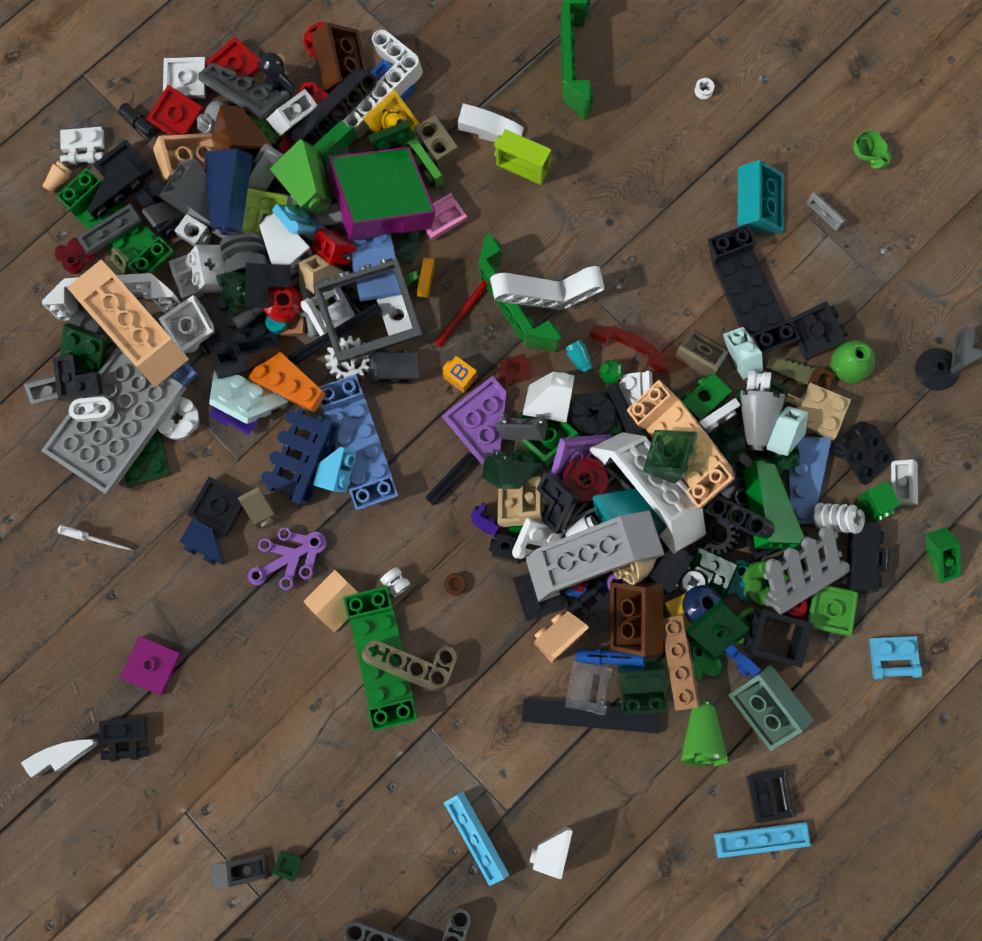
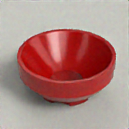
(283, 313)

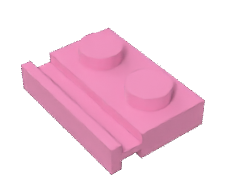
(447, 216)

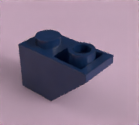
(203, 540)

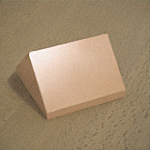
(328, 600)

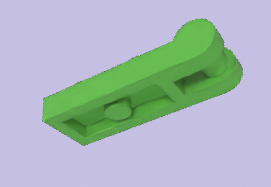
(422, 159)

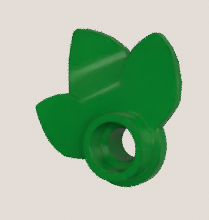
(705, 662)

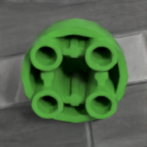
(848, 365)

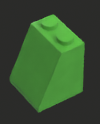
(304, 177)

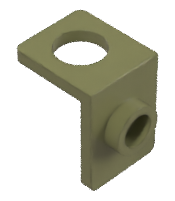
(115, 265)

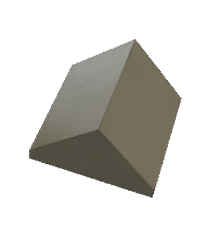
(701, 354)

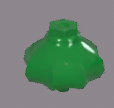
(611, 371)

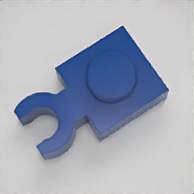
(744, 664)

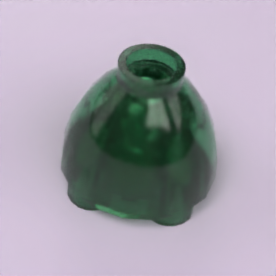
(233, 290)

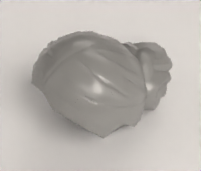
(206, 121)

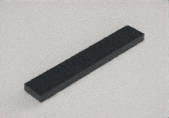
(556, 713)

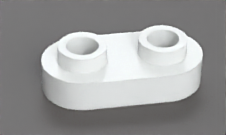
(93, 409)

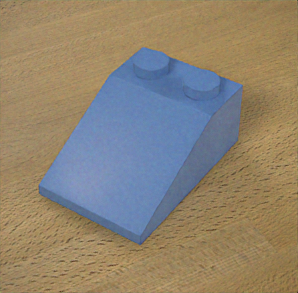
(372, 252)

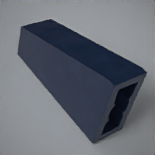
(227, 188)

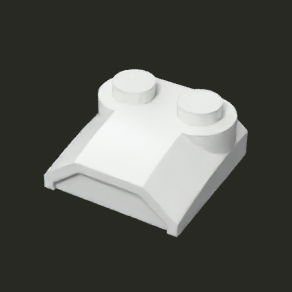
(188, 324)

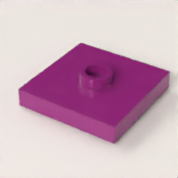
(150, 665)

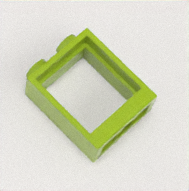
(522, 156)

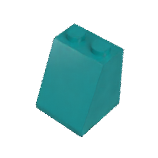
(624, 503)

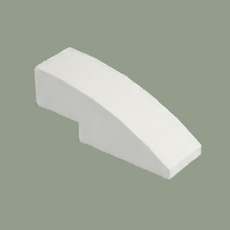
(485, 123)
(58, 756)

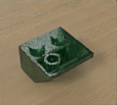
(509, 469)
(642, 688)

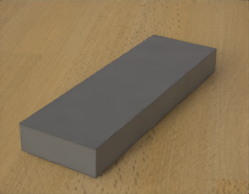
(109, 229)

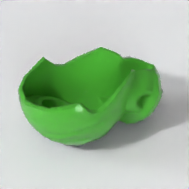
(872, 148)

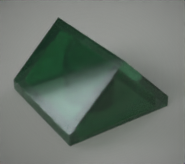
(670, 454)

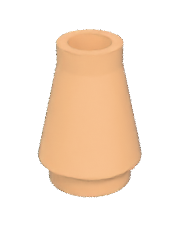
(57, 176)

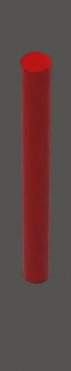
(461, 314)

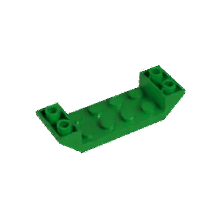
(575, 92)
(139, 245)
(542, 337)
(388, 696)

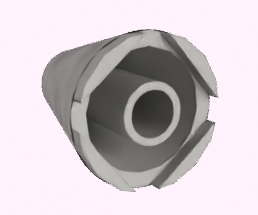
(760, 415)

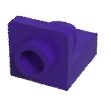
(485, 524)

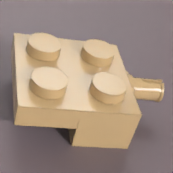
(824, 410)
(521, 503)

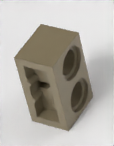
(439, 140)

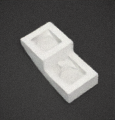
(183, 276)

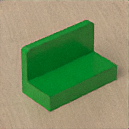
(335, 141)

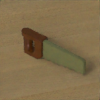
(801, 373)

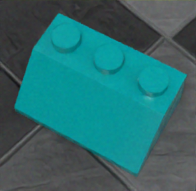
(760, 198)

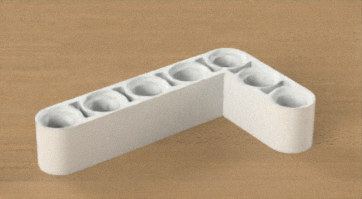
(399, 71)
(547, 293)

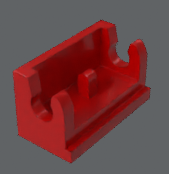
(332, 245)

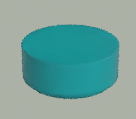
(276, 327)

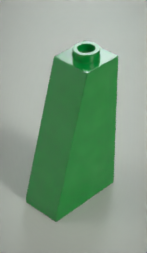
(769, 499)

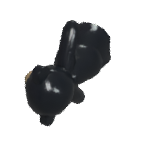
(273, 67)

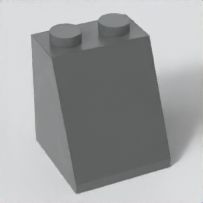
(189, 191)

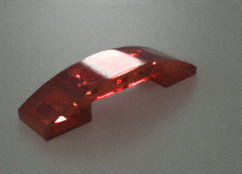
(605, 333)

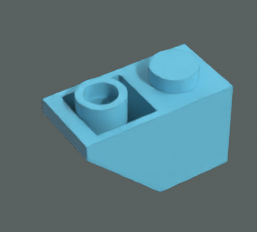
(335, 470)

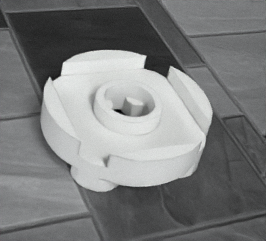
(186, 426)

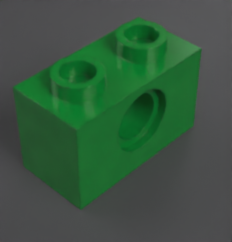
(713, 388)
(878, 502)

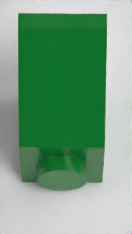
(944, 554)

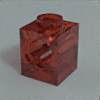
(519, 361)

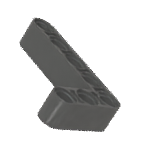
(369, 929)

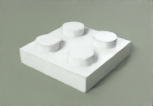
(183, 76)

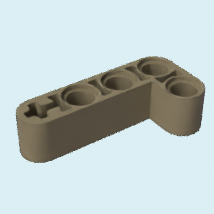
(407, 660)

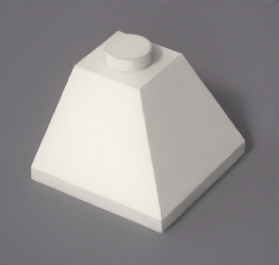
(550, 396)
(552, 853)

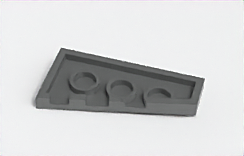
(243, 91)

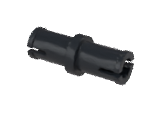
(137, 120)

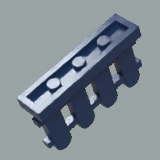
(314, 451)

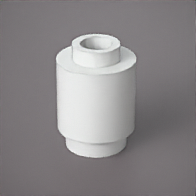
(581, 524)

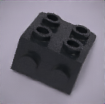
(864, 451)

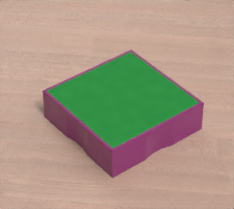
(380, 193)

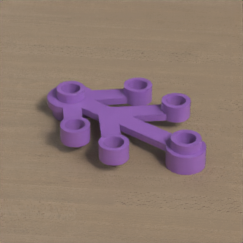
(290, 557)

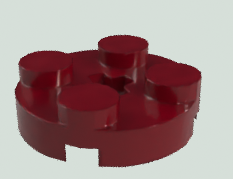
(584, 467)

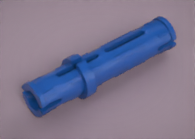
(583, 656)

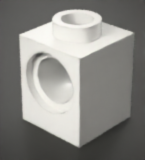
(188, 226)

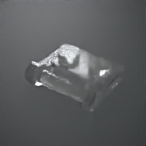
(581, 684)

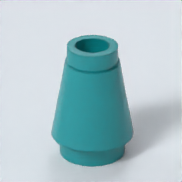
(579, 355)

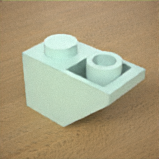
(743, 352)
(788, 431)

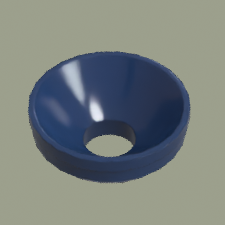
(693, 598)

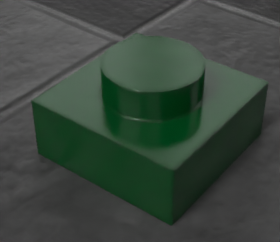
(288, 866)

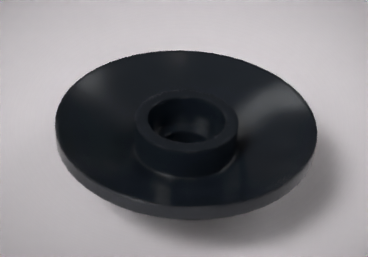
(930, 375)

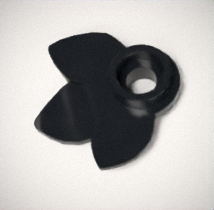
(736, 488)

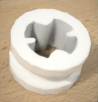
(706, 93)

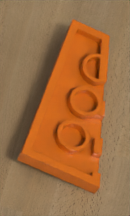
(288, 381)

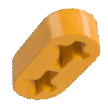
(426, 277)

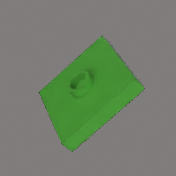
(833, 610)

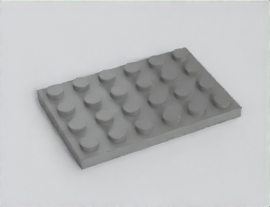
(107, 448)

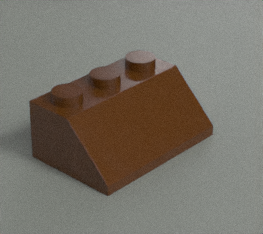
(337, 53)
(636, 618)

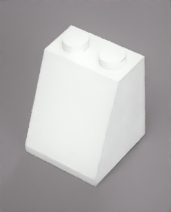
(282, 245)

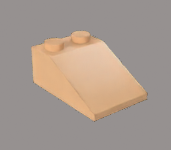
(176, 148)
(560, 635)

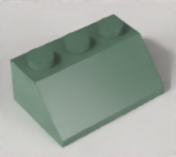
(771, 708)

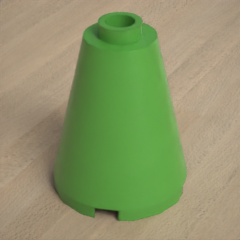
(704, 738)

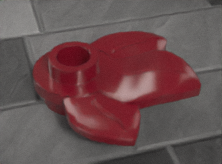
(73, 256)

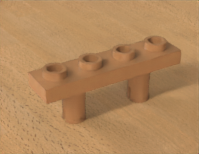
(680, 663)

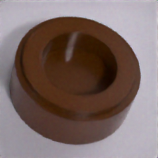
(455, 584)

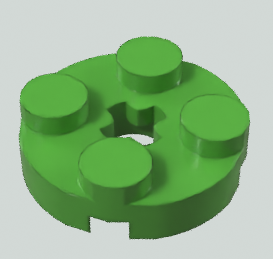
(753, 583)

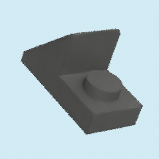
(963, 349)

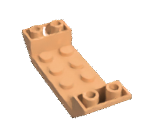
(128, 323)
(708, 468)

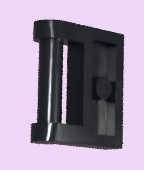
(763, 796)

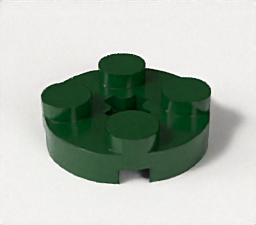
(781, 462)

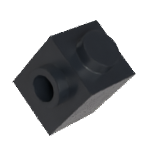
(502, 548)

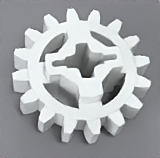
(334, 365)

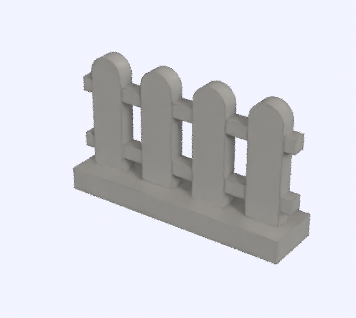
(805, 582)

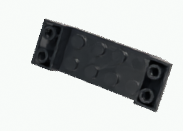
(749, 290)

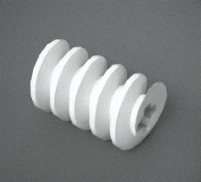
(839, 518)

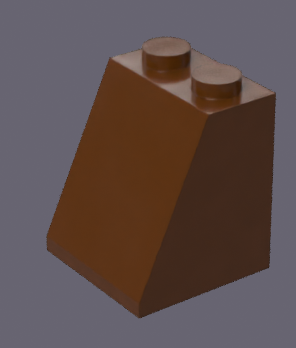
(237, 131)

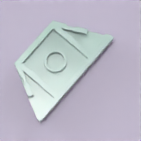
(243, 398)

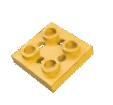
(392, 104)

